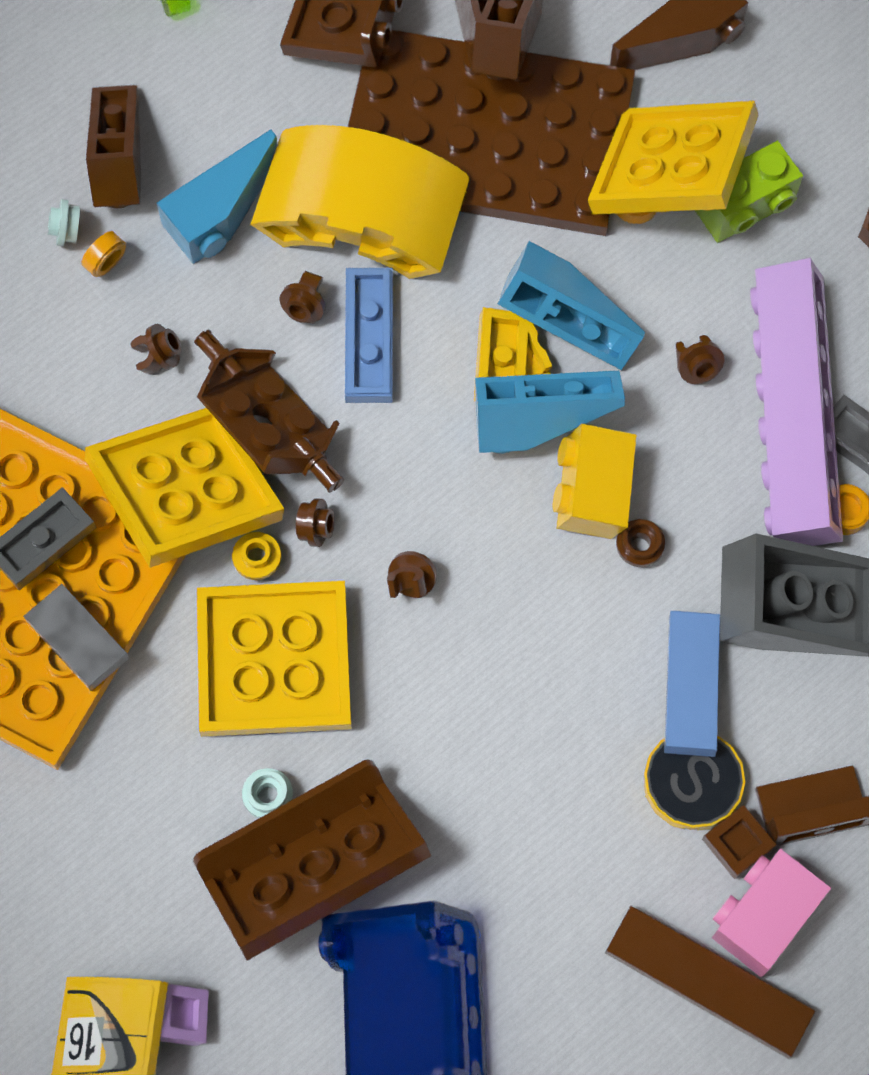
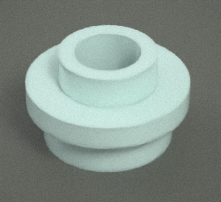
(64, 222)
(259, 780)

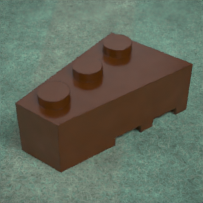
(498, 34)

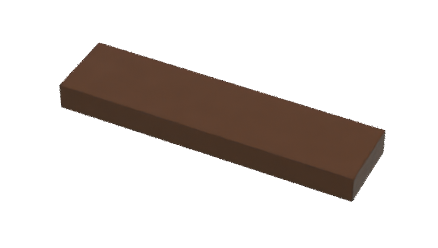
(710, 982)

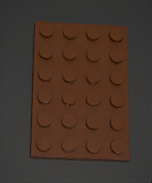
(522, 141)

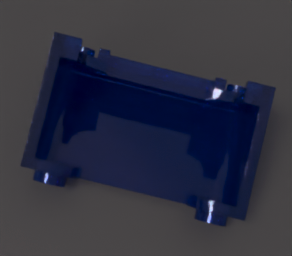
(409, 989)

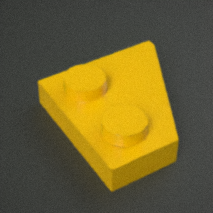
(508, 346)

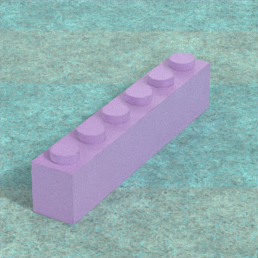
(797, 404)

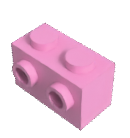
(770, 912)

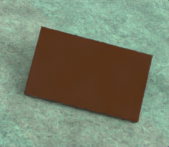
(813, 805)

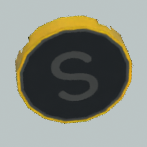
(692, 788)

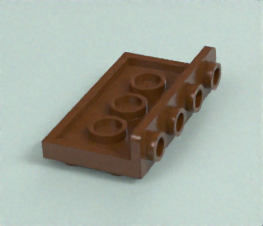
(340, 30)
(309, 858)

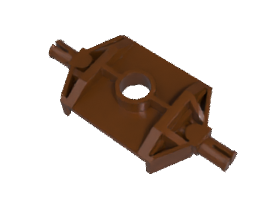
(246, 386)

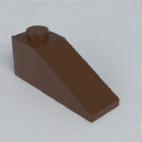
(679, 32)
(114, 147)

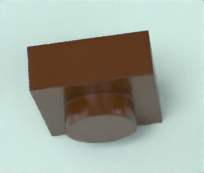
(738, 841)

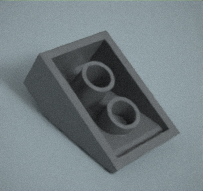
(794, 597)

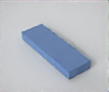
(369, 335)
(692, 684)

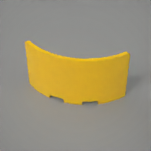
(362, 192)

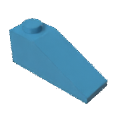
(212, 205)
(569, 306)
(533, 409)

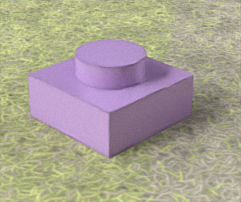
(185, 1015)

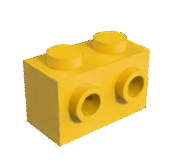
(595, 481)

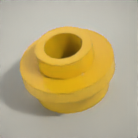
(256, 569)

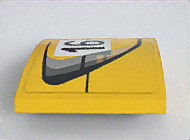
(109, 1026)

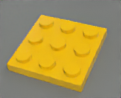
(674, 158)
(182, 486)
(273, 658)

